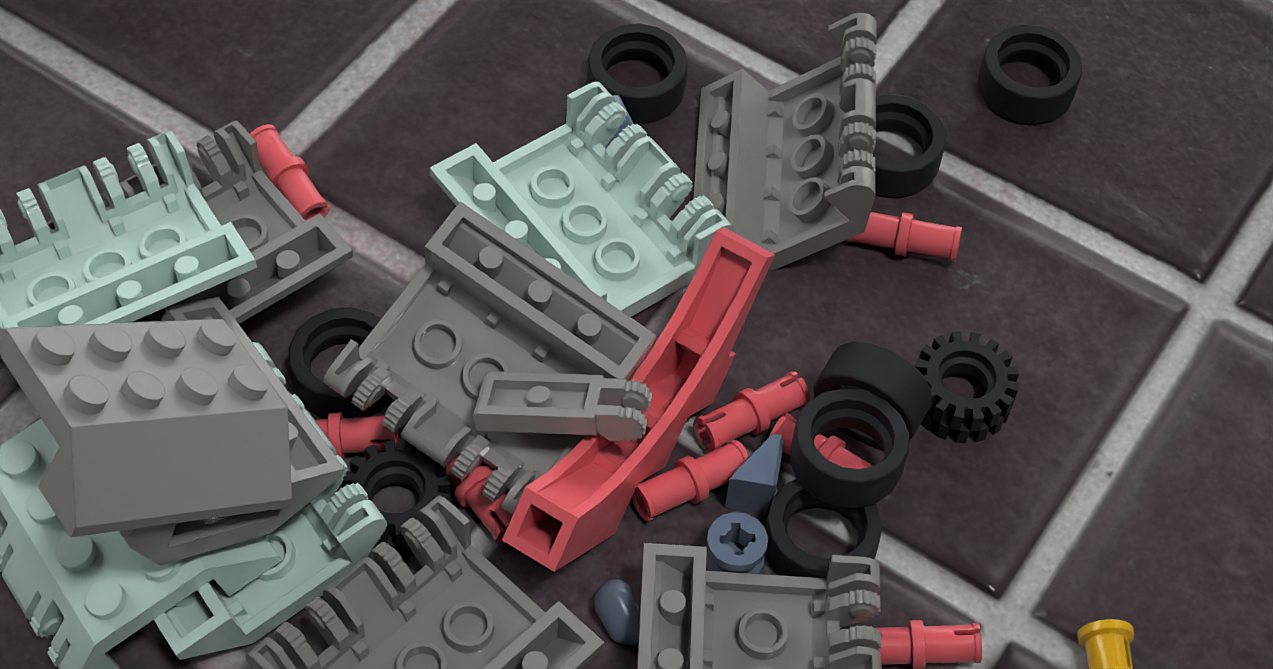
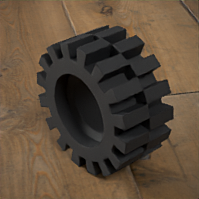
(978, 364)
(398, 468)

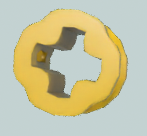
(1107, 644)

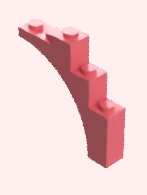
(592, 485)

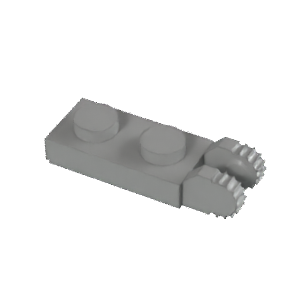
(562, 405)

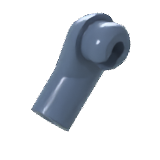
(618, 612)

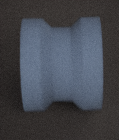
(722, 546)

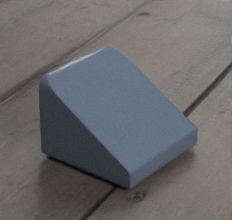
(755, 481)

